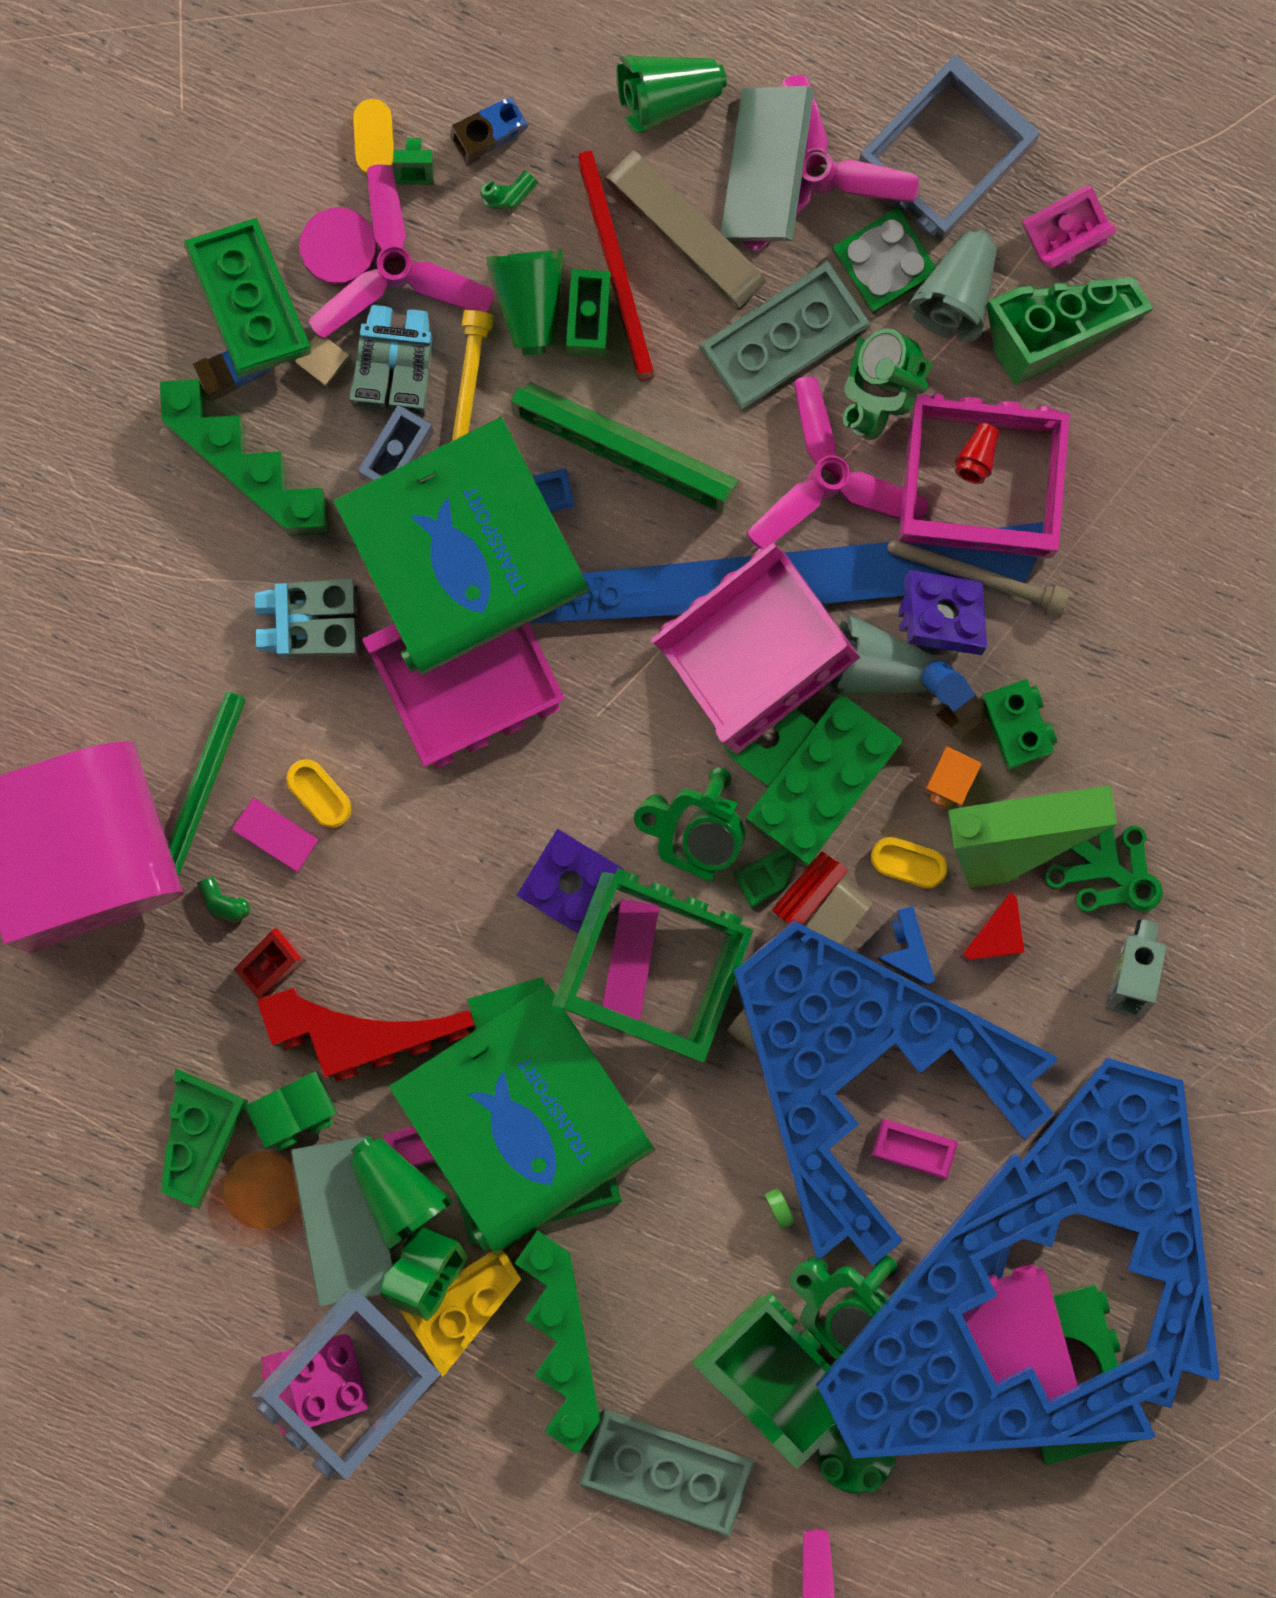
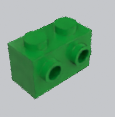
(1018, 724)

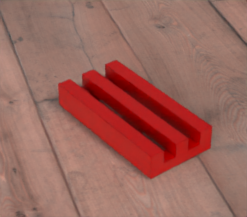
(810, 889)

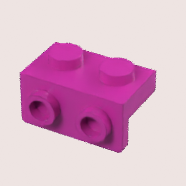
(1068, 228)

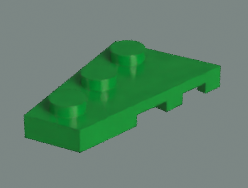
(199, 1135)

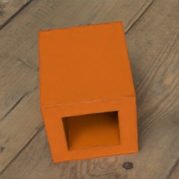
(951, 779)

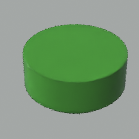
(779, 1208)

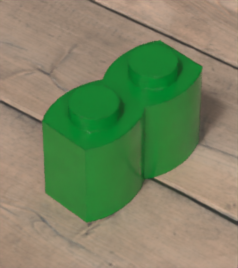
(291, 1111)
(423, 1273)

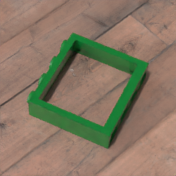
(716, 991)

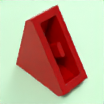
(1000, 934)
(269, 963)

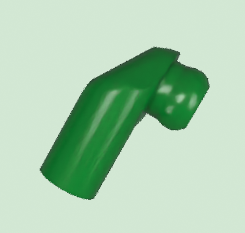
(505, 196)
(220, 905)

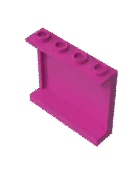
(755, 647)
(468, 696)
(1023, 1330)

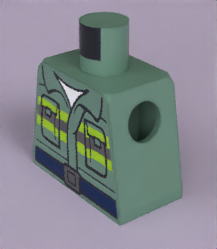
(1134, 984)

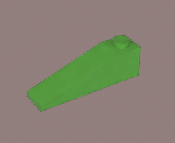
(1013, 836)

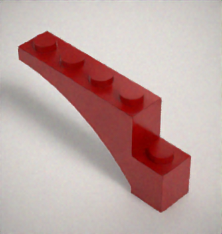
(350, 1041)

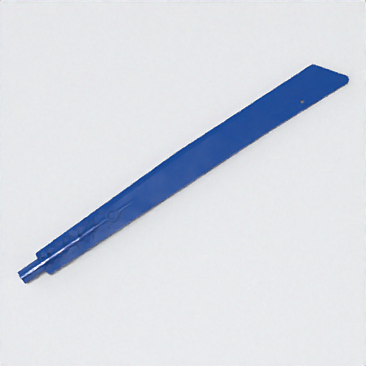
(831, 573)

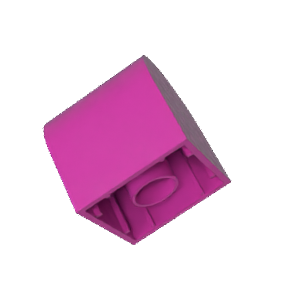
(80, 847)

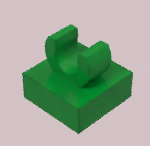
(413, 164)

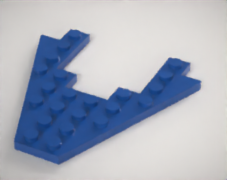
(820, 1022)
(1135, 1168)
(919, 1377)

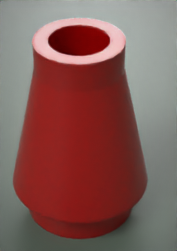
(977, 456)

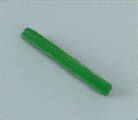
(205, 777)

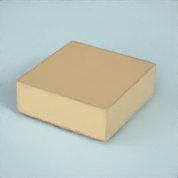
(324, 361)

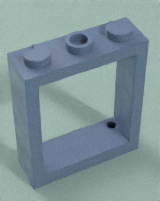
(985, 100)
(299, 1434)

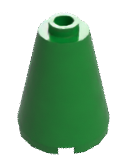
(665, 87)
(528, 296)
(395, 1190)

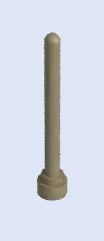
(1050, 599)

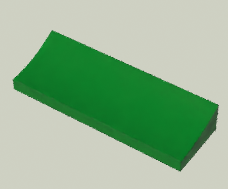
(623, 446)

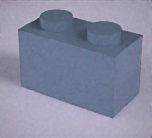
(397, 445)

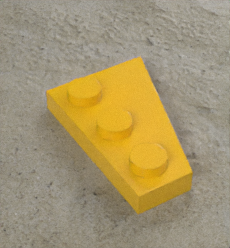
(465, 1309)

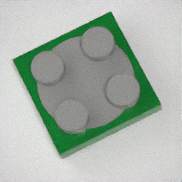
(884, 260)

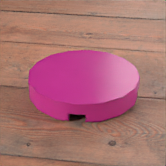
(337, 246)

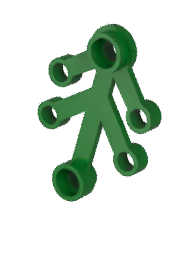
(1105, 864)

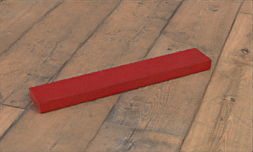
(616, 266)

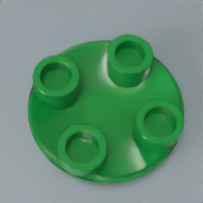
(851, 1473)

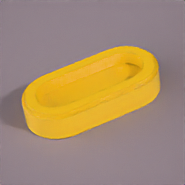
(373, 134)
(319, 793)
(908, 862)

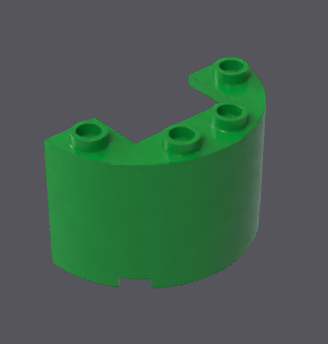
(772, 1377)

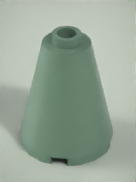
(958, 289)
(884, 665)

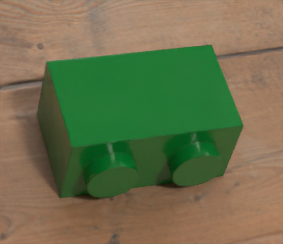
(588, 313)

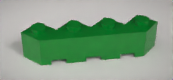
(255, 475)
(568, 1363)

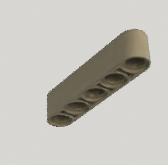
(685, 229)
(835, 921)

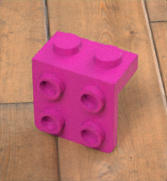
(327, 1385)

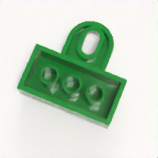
(815, 774)

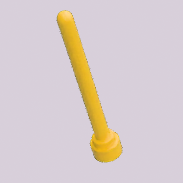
(476, 326)

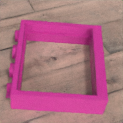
(1006, 415)

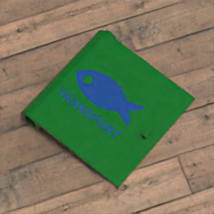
(463, 548)
(523, 1121)

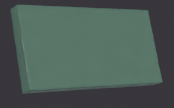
(767, 163)
(784, 335)
(337, 1223)
(666, 1472)

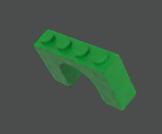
(1083, 1318)

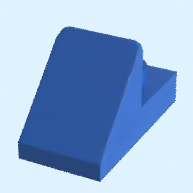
(914, 959)

